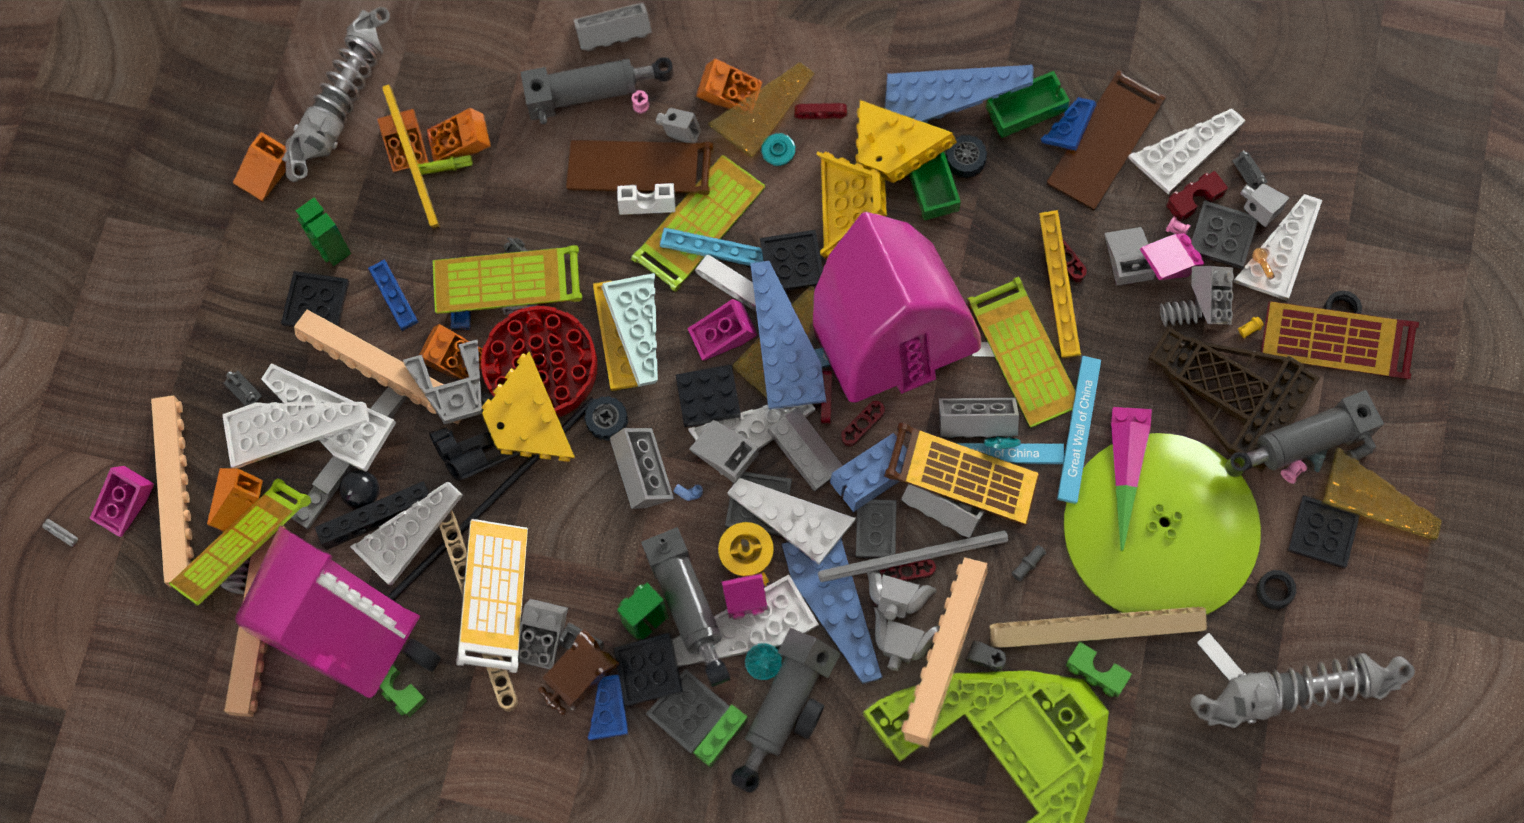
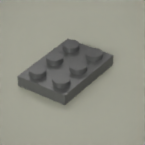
(876, 529)

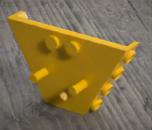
(898, 140)
(846, 195)
(526, 415)

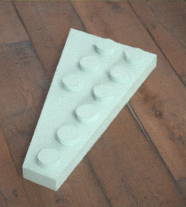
(635, 319)

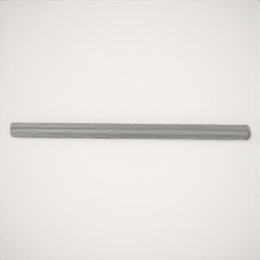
(912, 556)

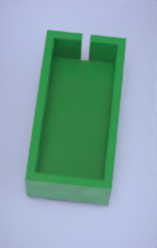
(1028, 105)
(935, 188)
(322, 232)
(643, 604)

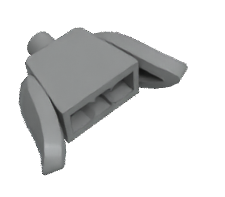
(897, 596)
(901, 641)

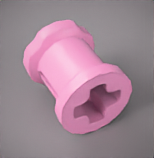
(636, 98)
(1177, 227)
(1293, 471)

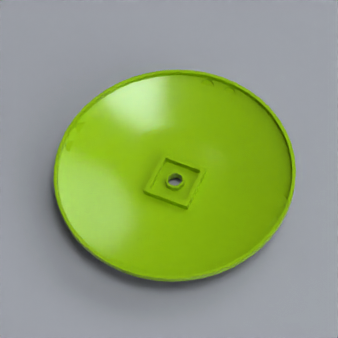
(1185, 565)

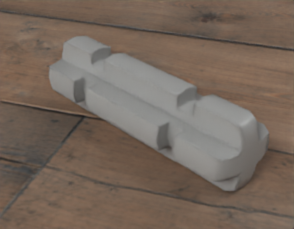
(60, 532)

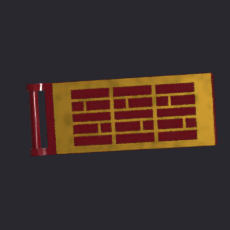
(1338, 339)

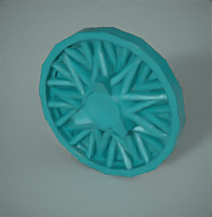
(778, 149)
(1002, 442)
(763, 661)

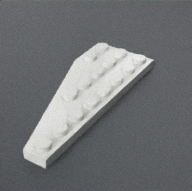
(277, 427)
(355, 445)
(784, 612)

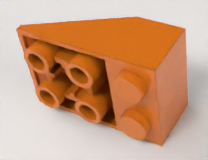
(725, 85)
(459, 136)
(393, 144)
(261, 167)
(443, 353)
(232, 497)

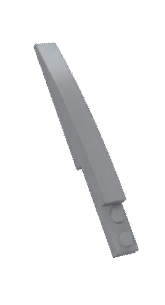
(335, 470)

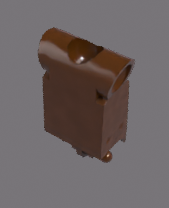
(577, 673)

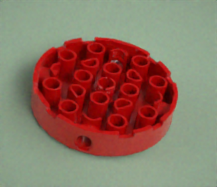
(550, 337)

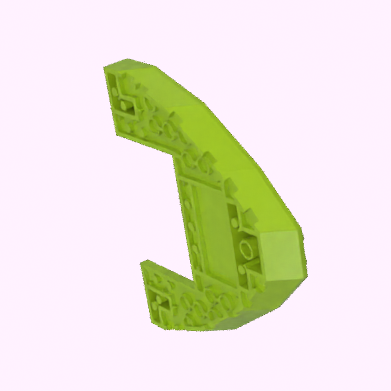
(1035, 723)

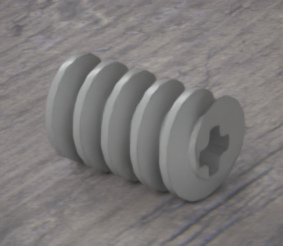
(1180, 311)
(234, 581)

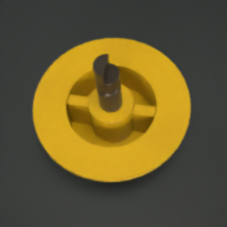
(745, 549)

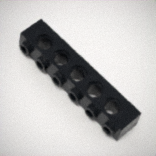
(369, 516)

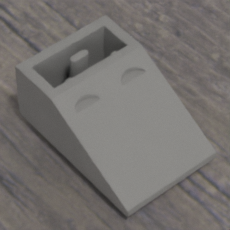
(1126, 258)
(1214, 292)
(725, 450)
(540, 633)

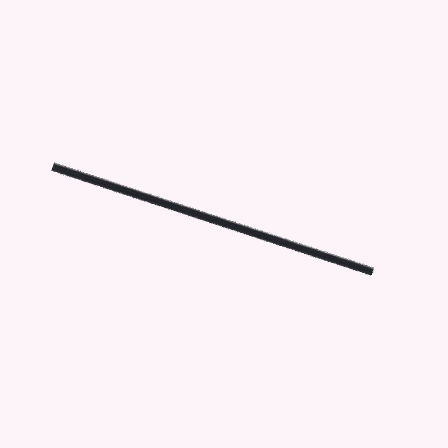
(482, 508)

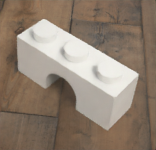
(634, 202)

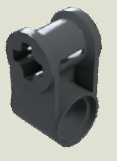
(983, 656)

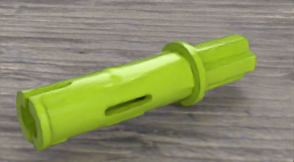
(447, 164)

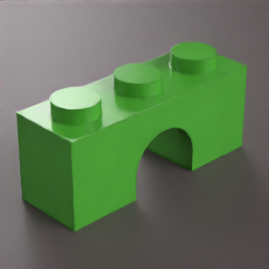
(1082, 663)
(407, 700)
(717, 739)

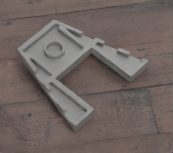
(455, 399)

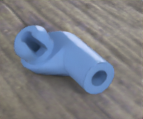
(690, 494)

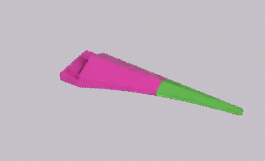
(1130, 439)

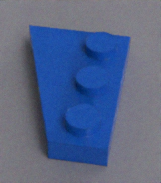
(1071, 127)
(609, 710)

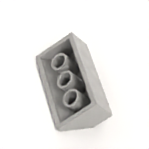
(612, 26)
(978, 417)
(805, 448)
(641, 467)
(947, 511)

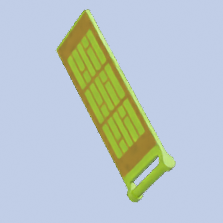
(705, 215)
(504, 280)
(1024, 353)
(238, 542)

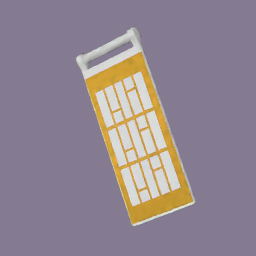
(492, 594)

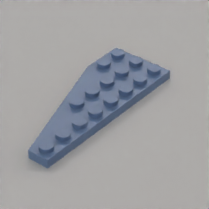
(941, 92)
(788, 357)
(836, 607)

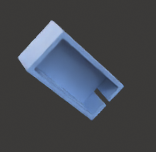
(866, 472)

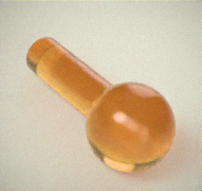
(1260, 255)

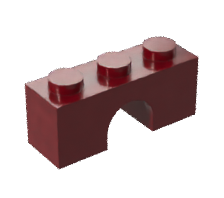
(1209, 187)

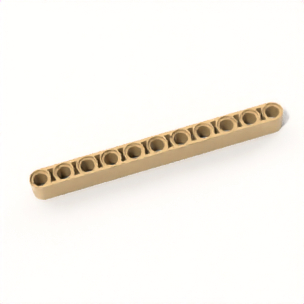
(458, 565)
(1098, 627)

